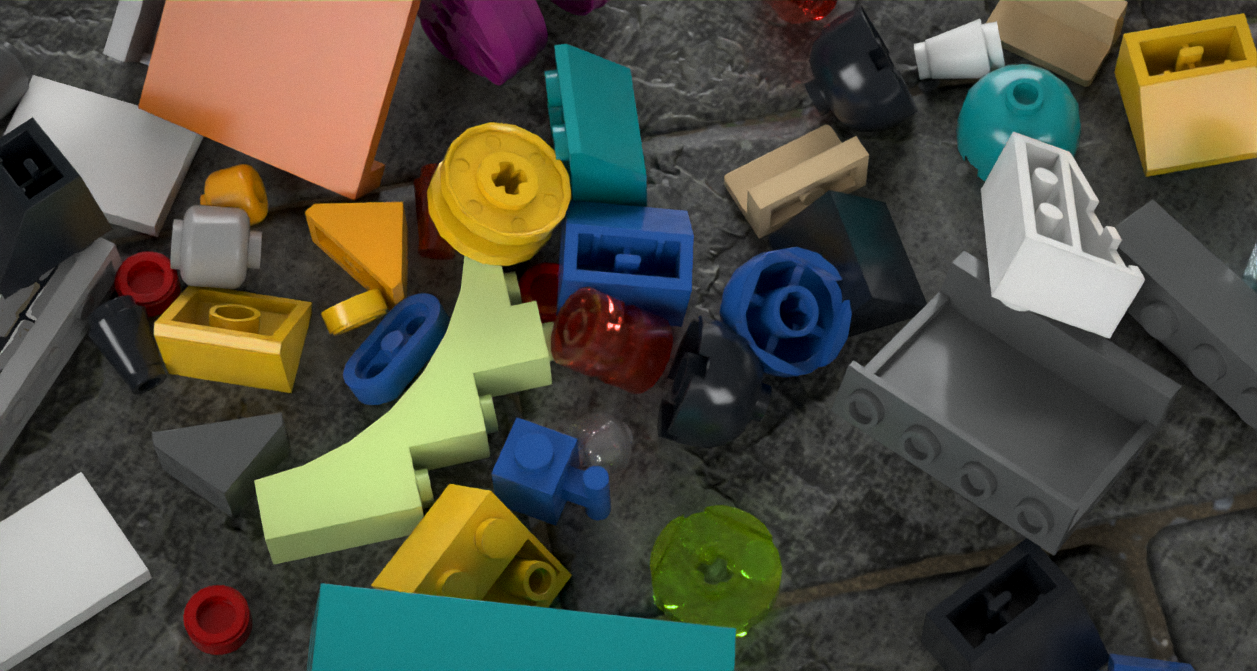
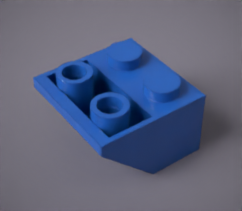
(628, 254)

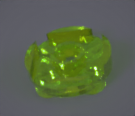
(703, 538)

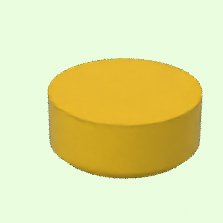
(354, 312)

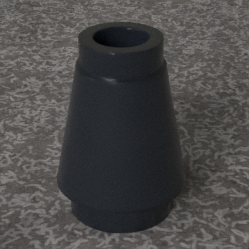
(128, 342)

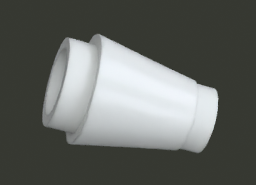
(961, 52)

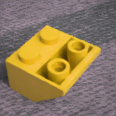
(1190, 93)
(475, 552)

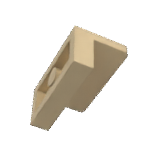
(1061, 34)
(796, 175)

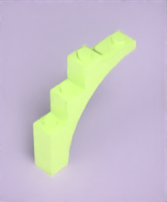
(381, 477)

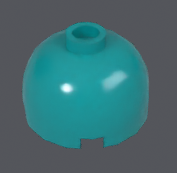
(1020, 101)

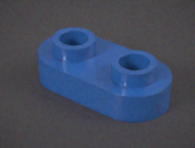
(396, 349)

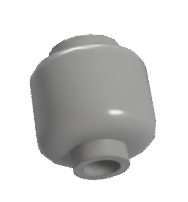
(215, 246)

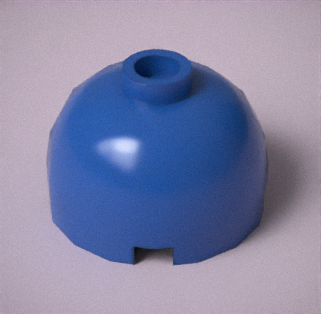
(788, 310)

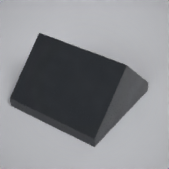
(865, 250)

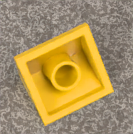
(234, 337)

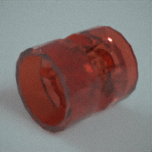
(611, 340)

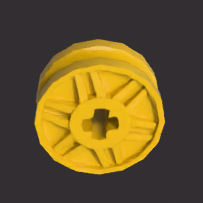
(498, 194)

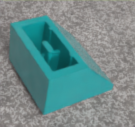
(596, 127)

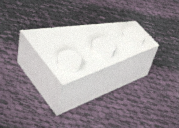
(1048, 243)

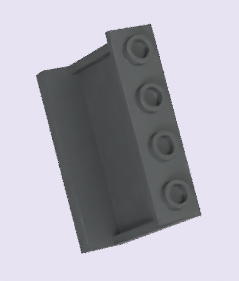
(1008, 406)

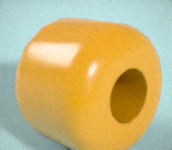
(237, 188)

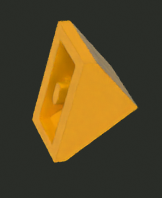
(366, 242)

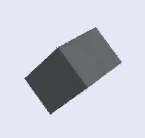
(224, 457)

